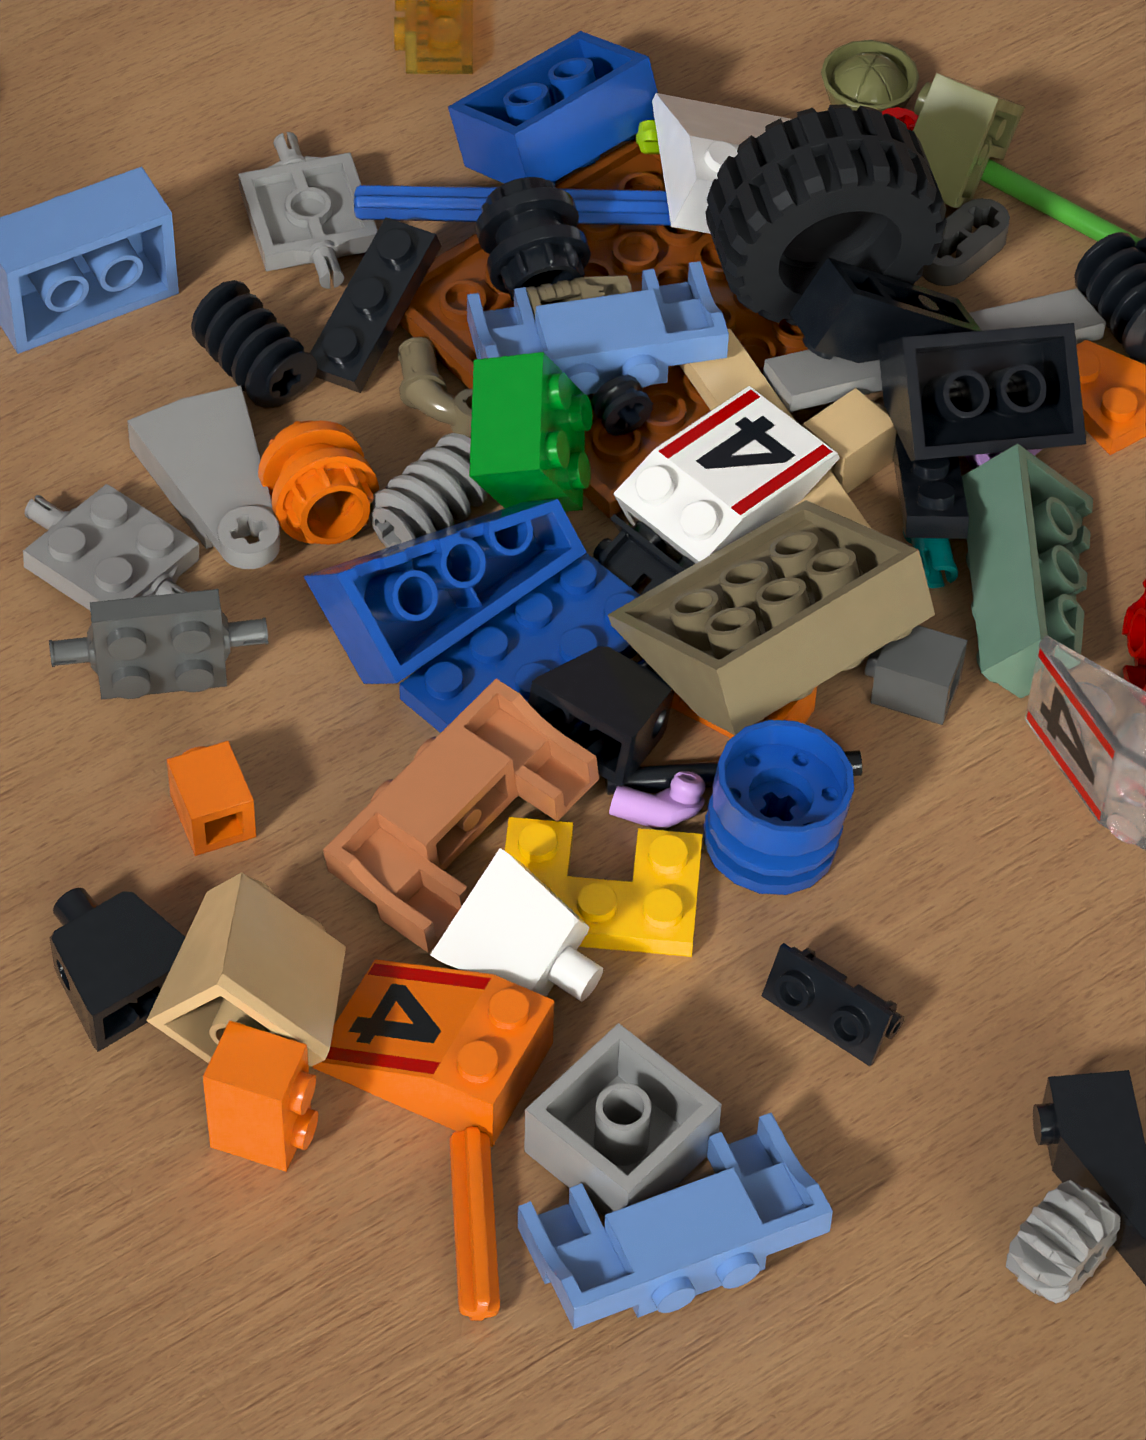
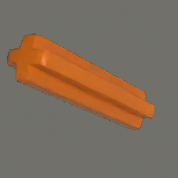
(474, 1224)

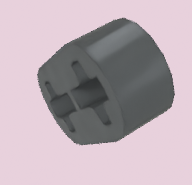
(971, 248)

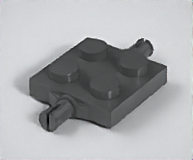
(159, 644)

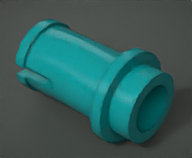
(935, 556)

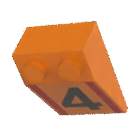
(442, 1043)

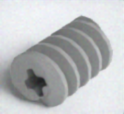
(427, 493)

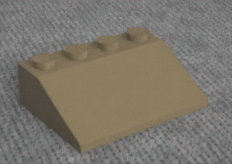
(777, 614)

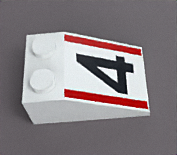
(724, 476)

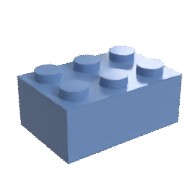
(85, 259)

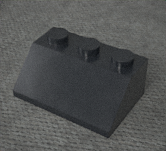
(984, 391)

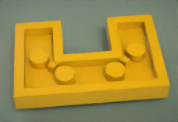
(636, 916)

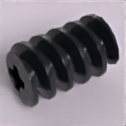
(1115, 285)
(252, 345)

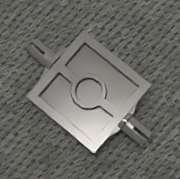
(305, 211)
(107, 549)

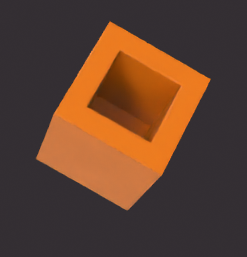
(211, 797)

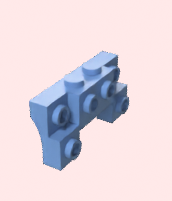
(611, 333)
(680, 1240)

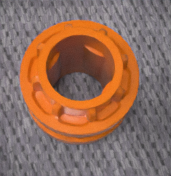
(318, 482)

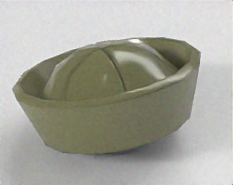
(869, 75)

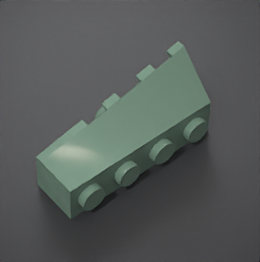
(1024, 563)

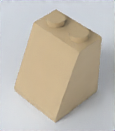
(251, 965)

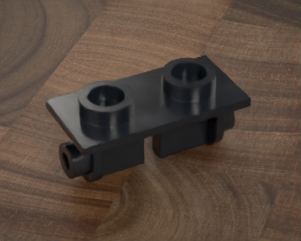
(638, 555)
(829, 1005)

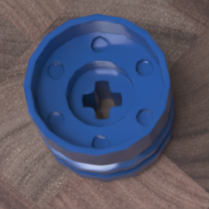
(778, 807)

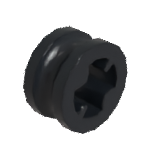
(621, 405)

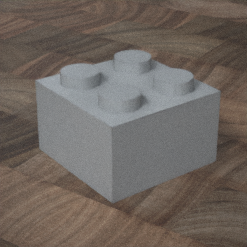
(621, 1123)

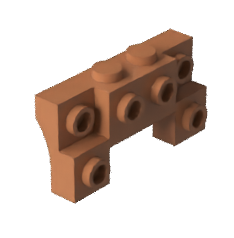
(446, 800)

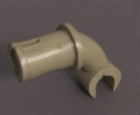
(427, 390)

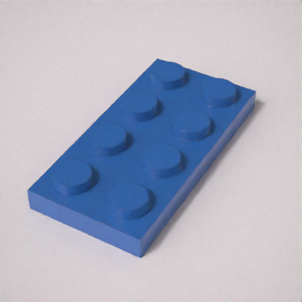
(523, 641)

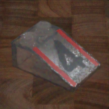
(1094, 734)

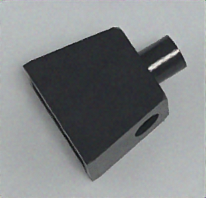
(606, 707)
(111, 961)

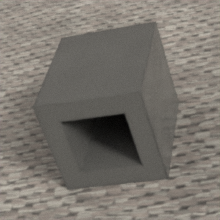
(918, 673)

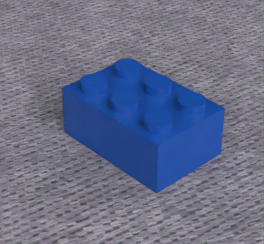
(555, 110)

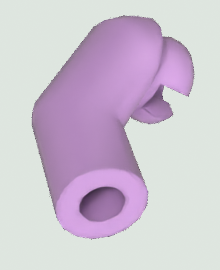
(664, 808)

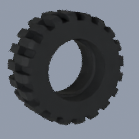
(820, 190)

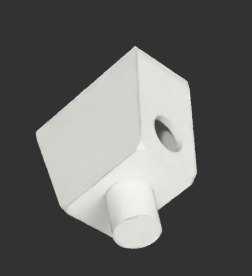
(519, 933)

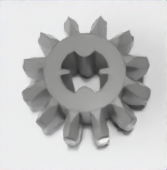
(1063, 1241)

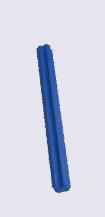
(465, 204)

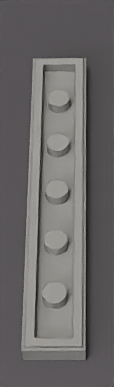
(810, 381)

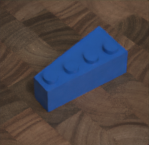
(432, 591)

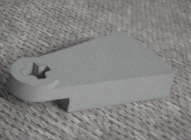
(208, 469)

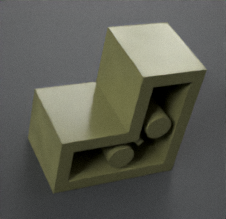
(960, 133)

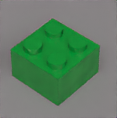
(529, 431)

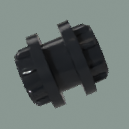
(531, 235)

